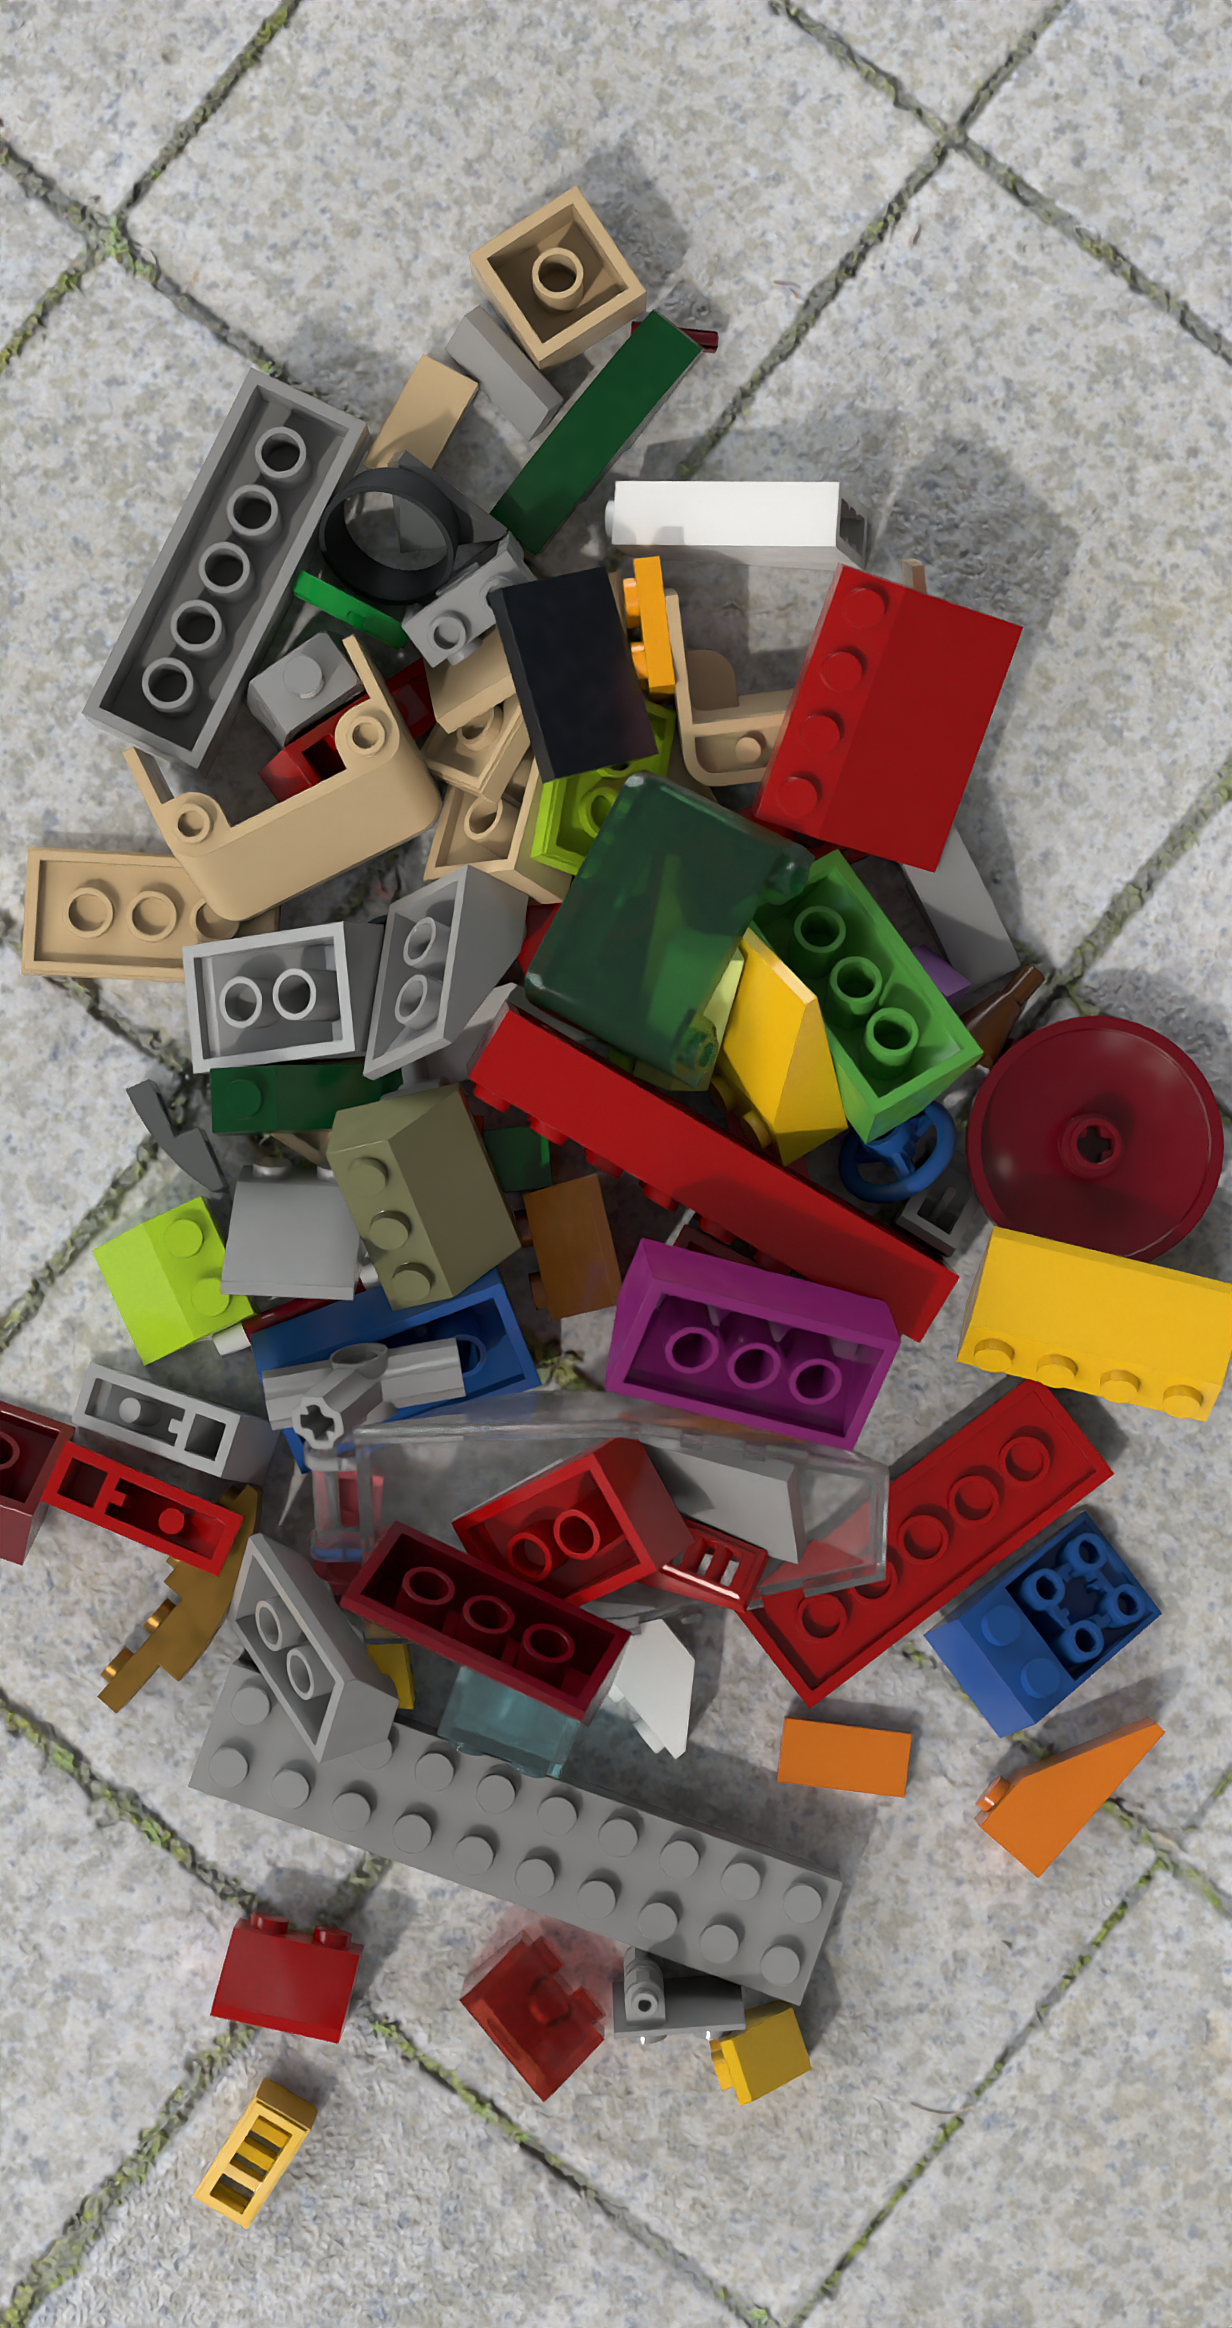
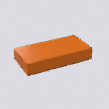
(844, 1756)

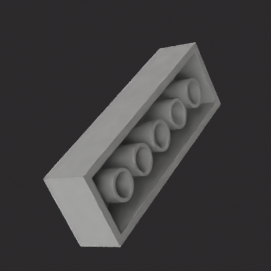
(226, 573)

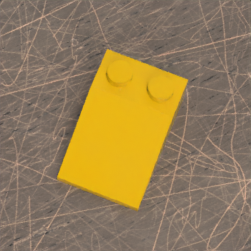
(776, 1060)

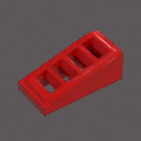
(723, 1548)

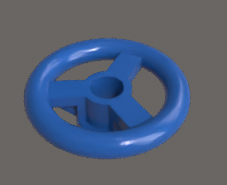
(896, 1151)

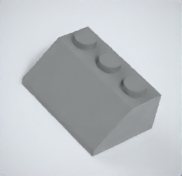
(309, 1652)

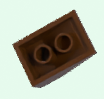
(571, 1248)

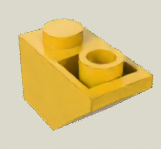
(762, 2054)

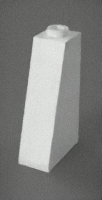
(740, 523)

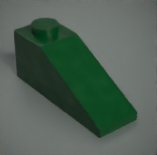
(290, 1097)

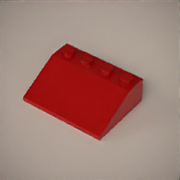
(886, 719)

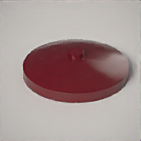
(1096, 1138)

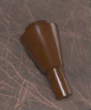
(995, 1016)

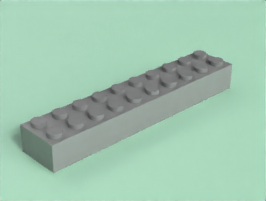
(532, 1840)

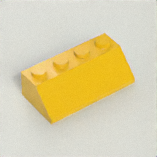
(1098, 1324)

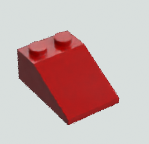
(581, 1524)

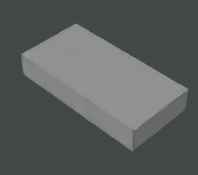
(504, 373)

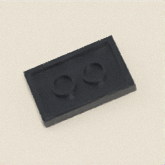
(573, 673)

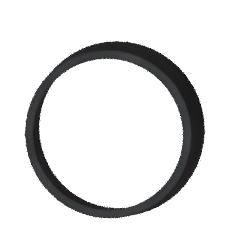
(367, 575)

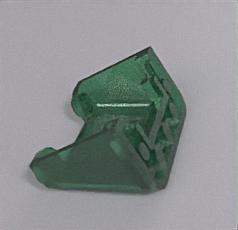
(659, 923)

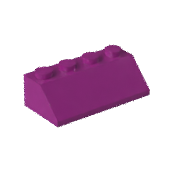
(749, 1345)

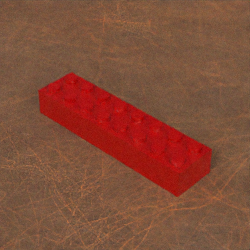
(704, 1168)

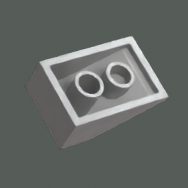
(440, 964)
(282, 996)
(291, 1234)

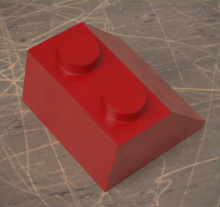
(288, 1977)

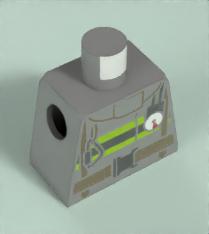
(304, 688)

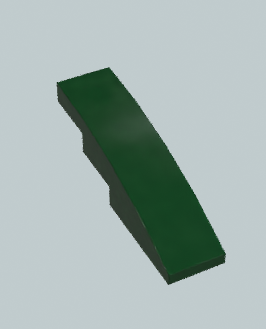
(596, 431)

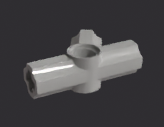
(360, 1388)

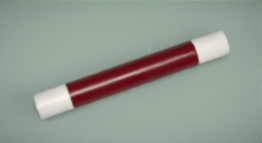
(238, 1336)

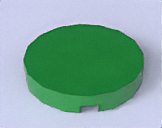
(350, 610)

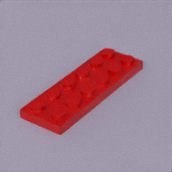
(945, 1529)

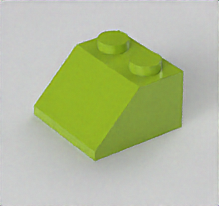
(170, 1280)

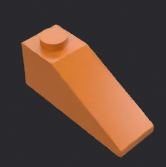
(1054, 1798)

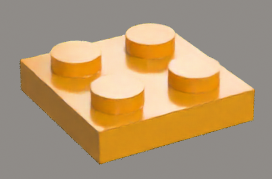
(647, 611)

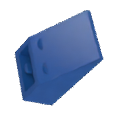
(1043, 1626)

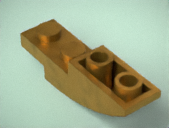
(187, 1629)

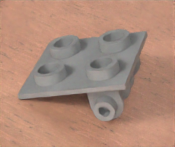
(653, 2007)

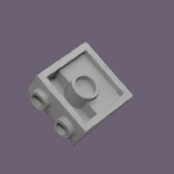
(462, 609)

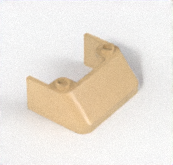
(724, 733)
(315, 835)

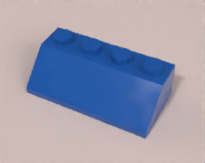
(480, 1317)

